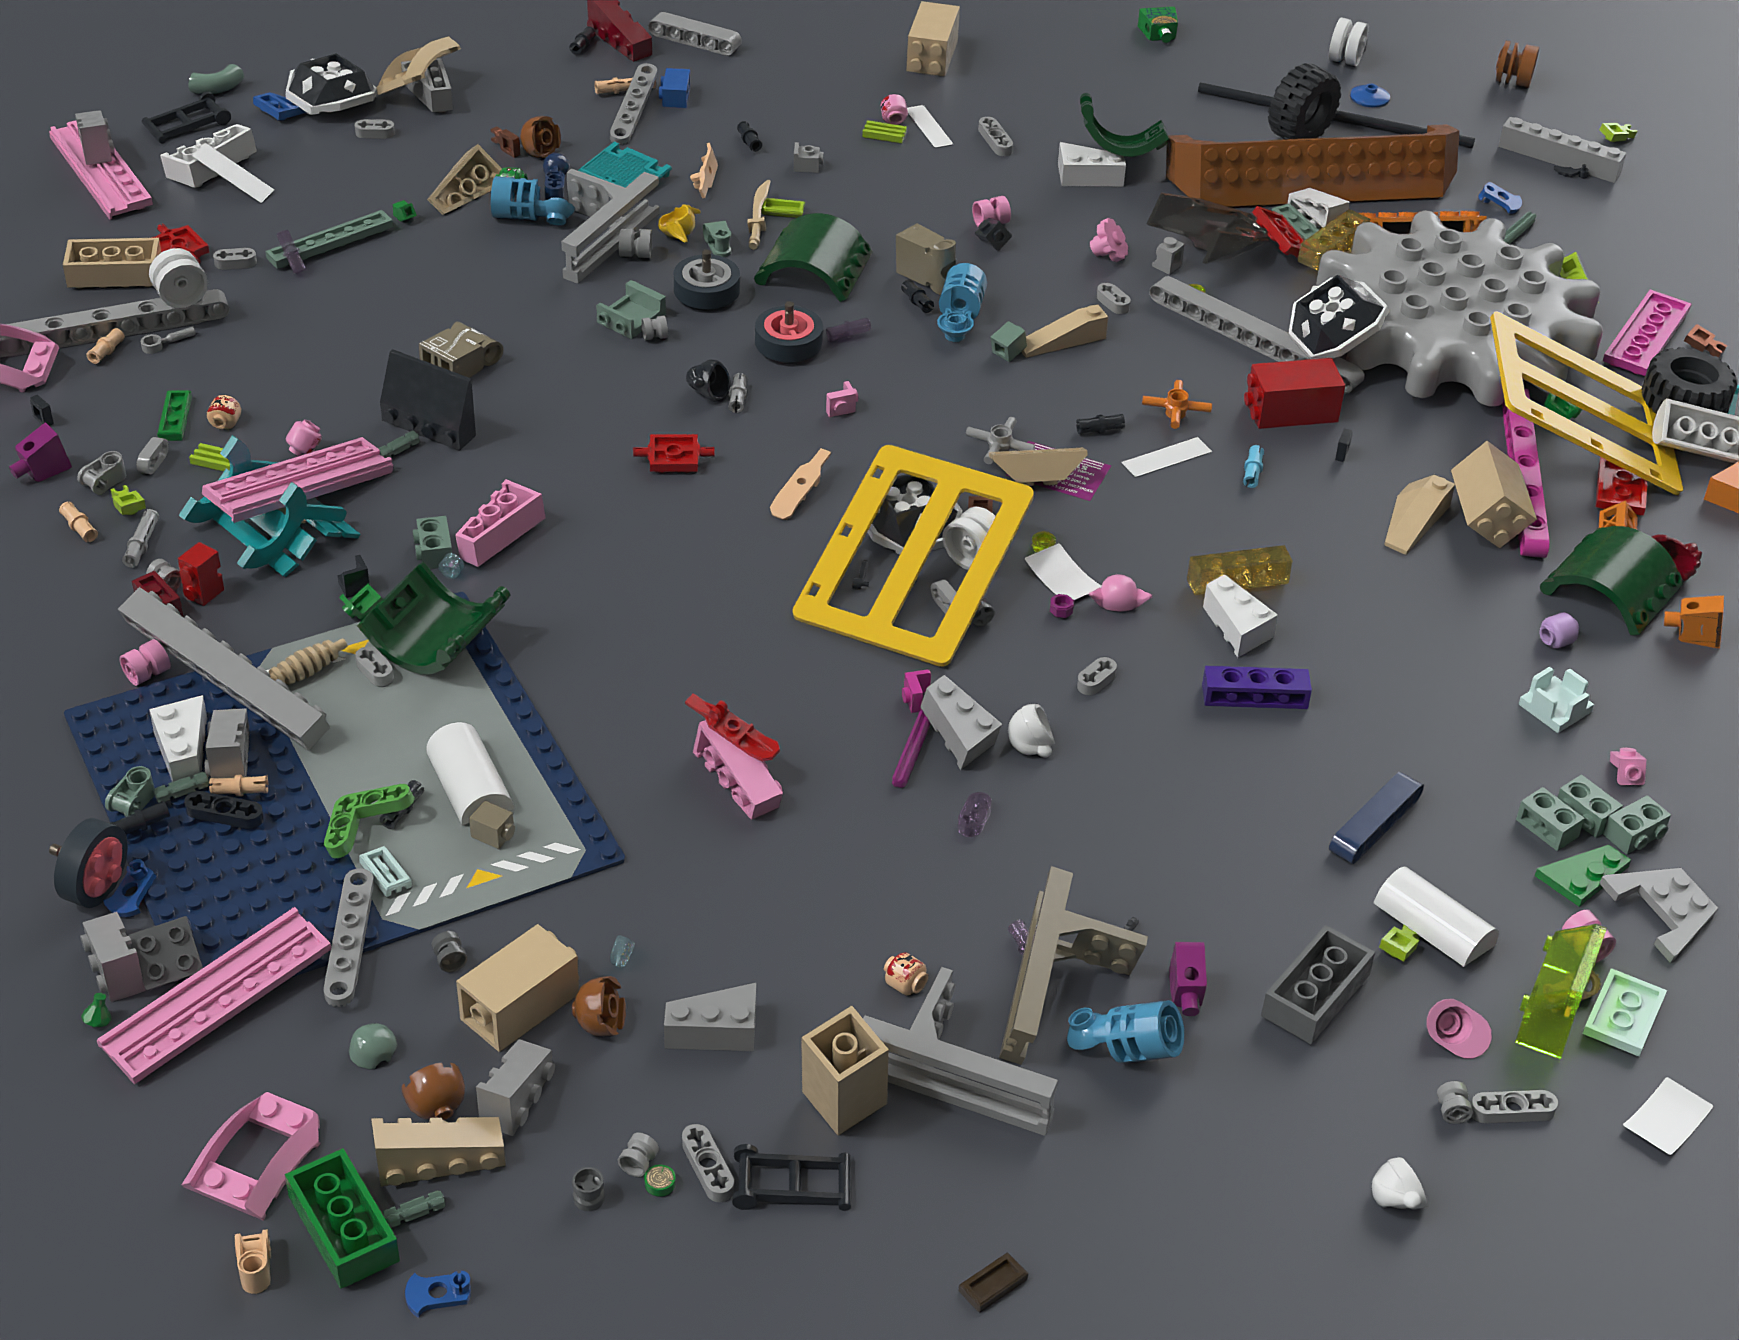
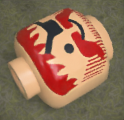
(224, 412)
(905, 974)

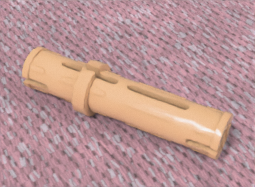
(614, 85)

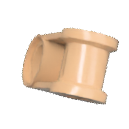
(253, 1261)

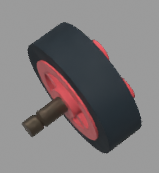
(788, 333)
(89, 862)

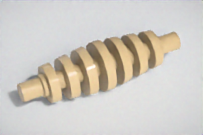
(307, 661)

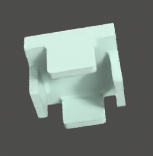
(1557, 701)

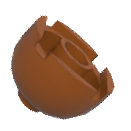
(540, 136)
(599, 1007)
(435, 1091)

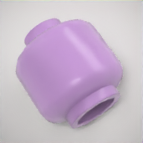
(1559, 630)

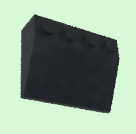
(428, 400)

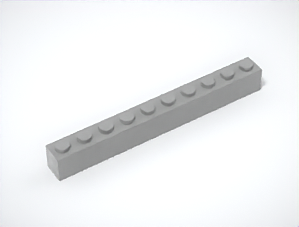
(225, 668)

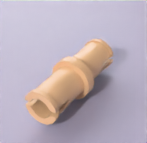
(105, 345)
(78, 522)
(239, 785)

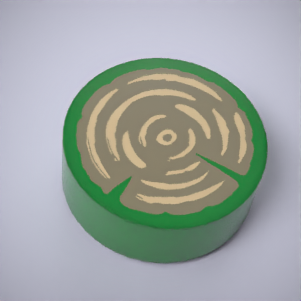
(659, 1180)

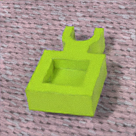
(1615, 132)
(127, 502)
(1400, 942)

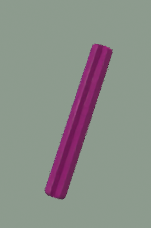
(911, 751)

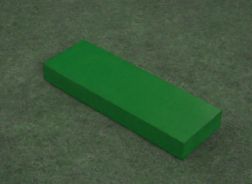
(174, 415)

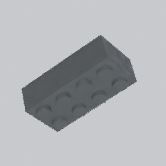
(1317, 984)

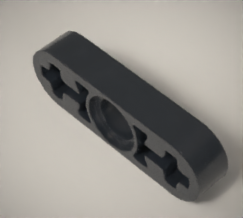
(242, 814)

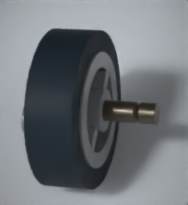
(706, 281)

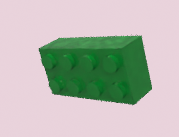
(342, 1218)

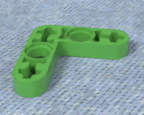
(358, 805)

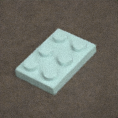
(1624, 1012)

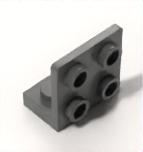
(166, 953)

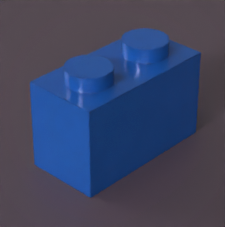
(675, 88)

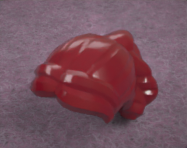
(1685, 556)

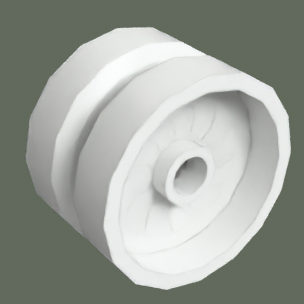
(1348, 41)
(178, 278)
(965, 535)

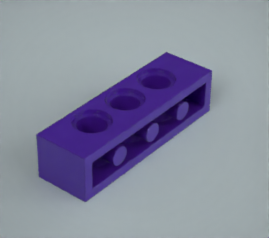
(1256, 687)

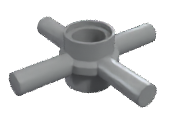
(999, 438)

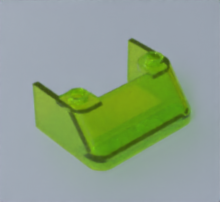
(1559, 988)

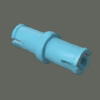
(1253, 466)

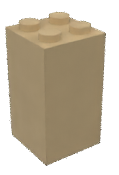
(933, 38)
(1493, 494)
(518, 987)
(844, 1070)

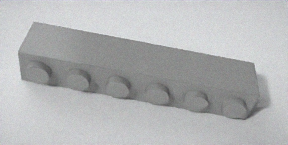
(1562, 149)

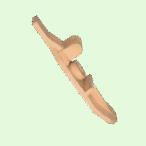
(707, 172)
(793, 492)

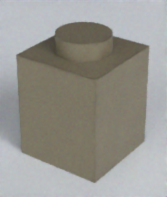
(492, 824)

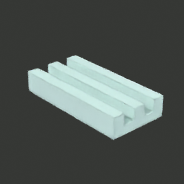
(391, 884)

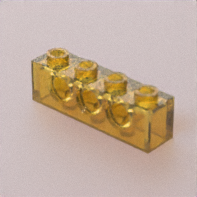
(1333, 236)
(1245, 567)

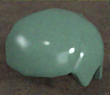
(372, 1045)

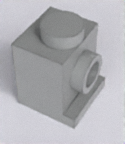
(807, 158)
(1169, 255)

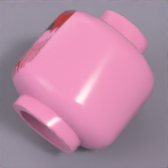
(894, 109)
(303, 437)

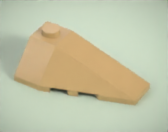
(466, 181)
(1074, 329)
(1417, 511)

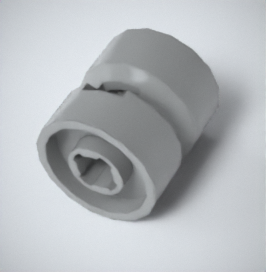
(635, 243)

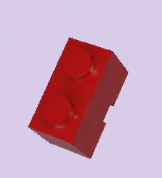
(200, 574)

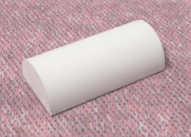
(1697, 430)
(466, 770)
(1436, 916)

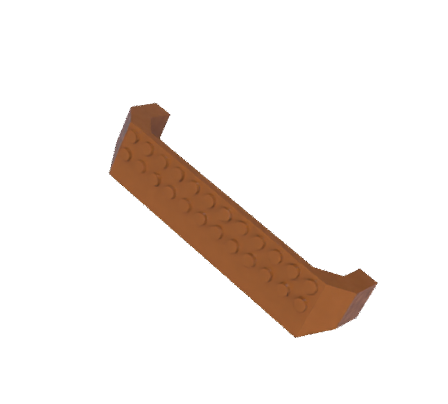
(1340, 166)

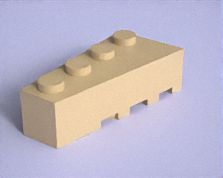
(436, 1148)

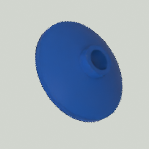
(1370, 95)

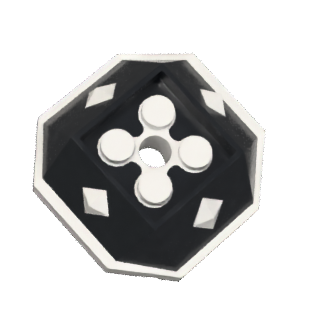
(329, 85)
(1336, 317)
(902, 511)

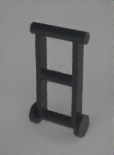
(206, 100)
(747, 1198)

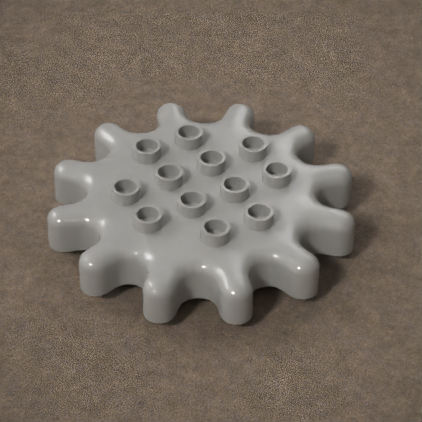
(1442, 298)

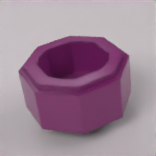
(1061, 605)

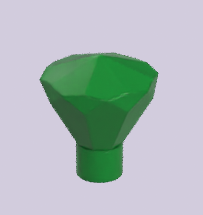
(97, 1012)

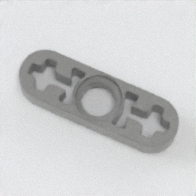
(995, 136)
(1525, 1099)
(704, 1174)

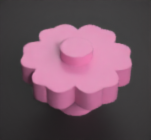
(1109, 241)

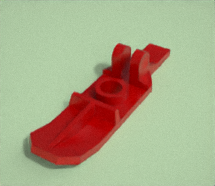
(743, 737)

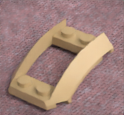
(420, 60)

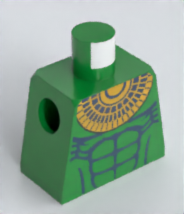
(1158, 23)

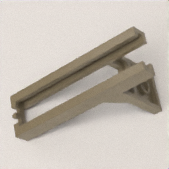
(1095, 944)

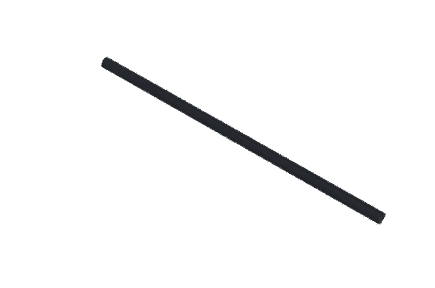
(1340, 116)

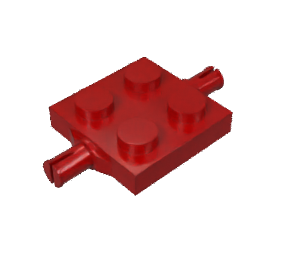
(182, 238)
(673, 452)

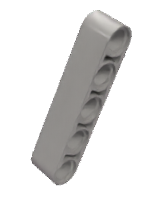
(695, 33)

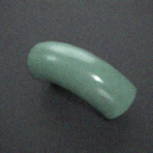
(216, 82)

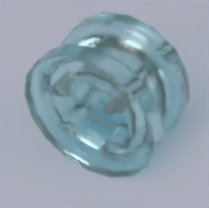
(451, 565)

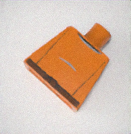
(1698, 620)

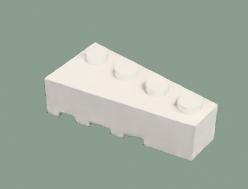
(233, 142)

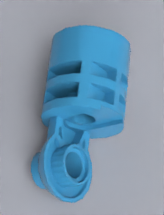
(521, 200)
(961, 300)
(1130, 1031)

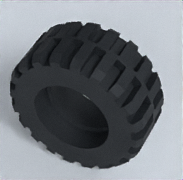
(1304, 103)
(1690, 379)

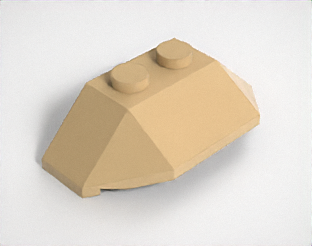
(1039, 465)

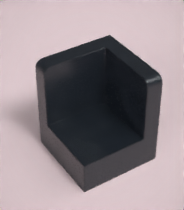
(355, 579)

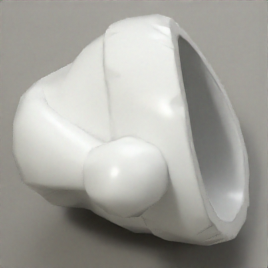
(1031, 731)
(1398, 1186)

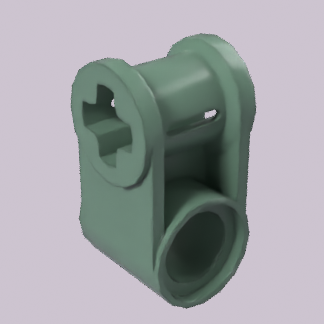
(717, 236)
(131, 792)

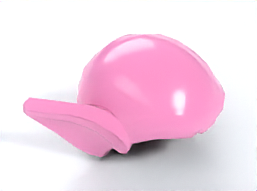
(1119, 594)

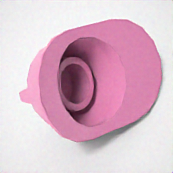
(1458, 1028)

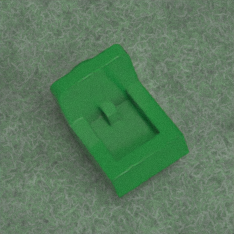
(1562, 407)
(361, 603)

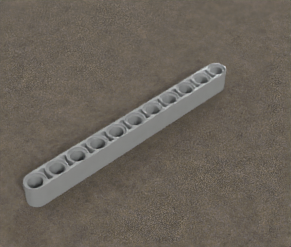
(1240, 326)

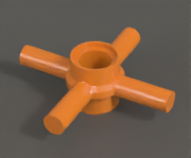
(1176, 404)

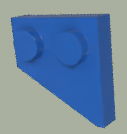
(277, 106)

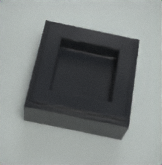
(41, 410)
(1343, 445)

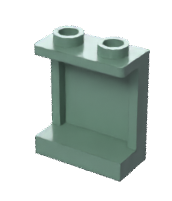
(626, 313)

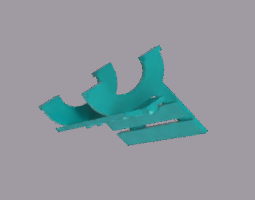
(282, 527)

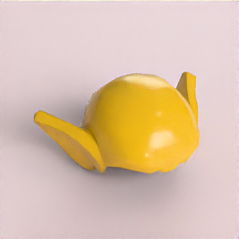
(679, 222)

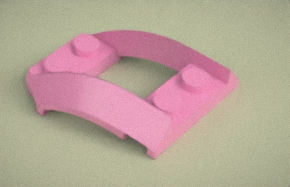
(38, 362)
(238, 1189)

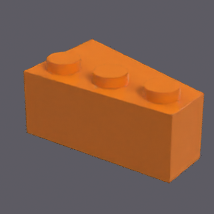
(1724, 488)

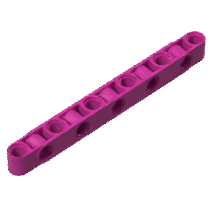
(1523, 450)

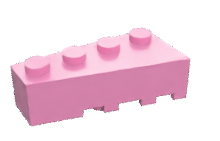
(499, 522)
(745, 775)

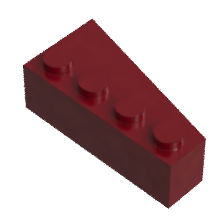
(618, 29)

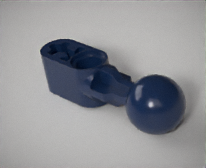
(555, 168)

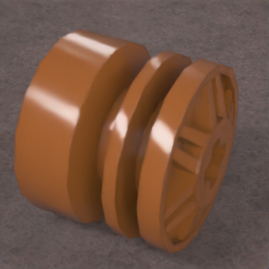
(1517, 63)

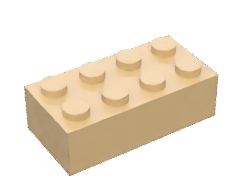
(110, 262)

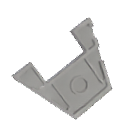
(1672, 897)

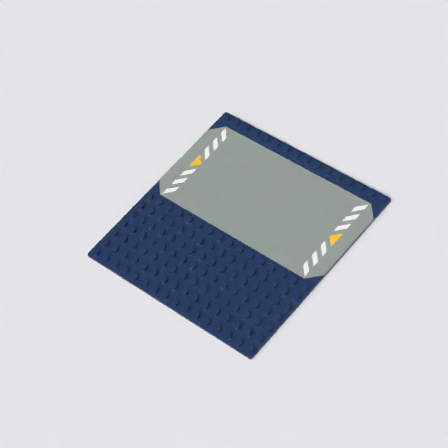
(378, 736)

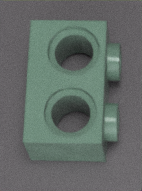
(433, 540)
(1590, 803)
(1550, 818)
(1637, 825)

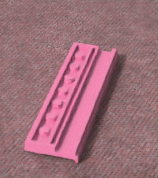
(109, 183)
(314, 472)
(213, 995)

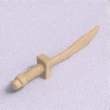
(758, 224)

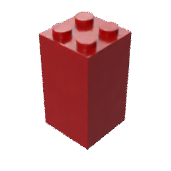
(1294, 393)

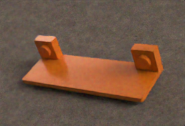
(1470, 219)

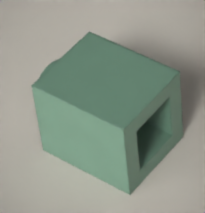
(1008, 341)

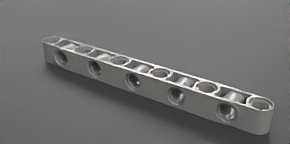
(97, 323)

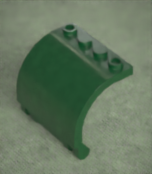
(1124, 145)
(821, 246)
(1624, 567)
(425, 623)

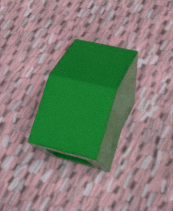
(403, 210)

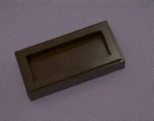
(993, 1282)

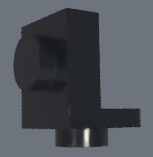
(994, 233)

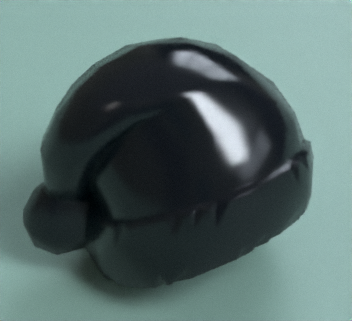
(710, 379)

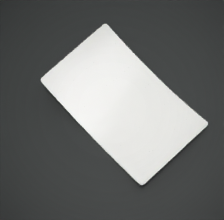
(1061, 572)
(1669, 1116)

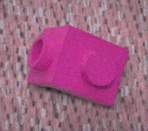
(914, 686)

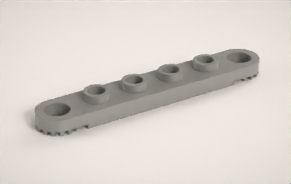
(633, 103)
(349, 937)

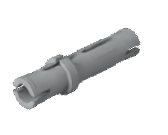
(138, 543)

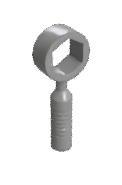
(172, 337)

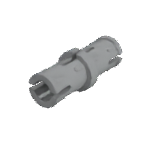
(738, 393)

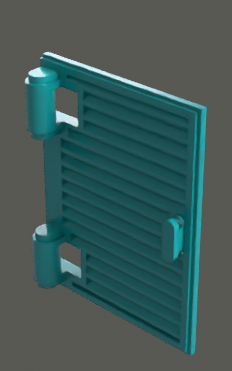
(623, 165)

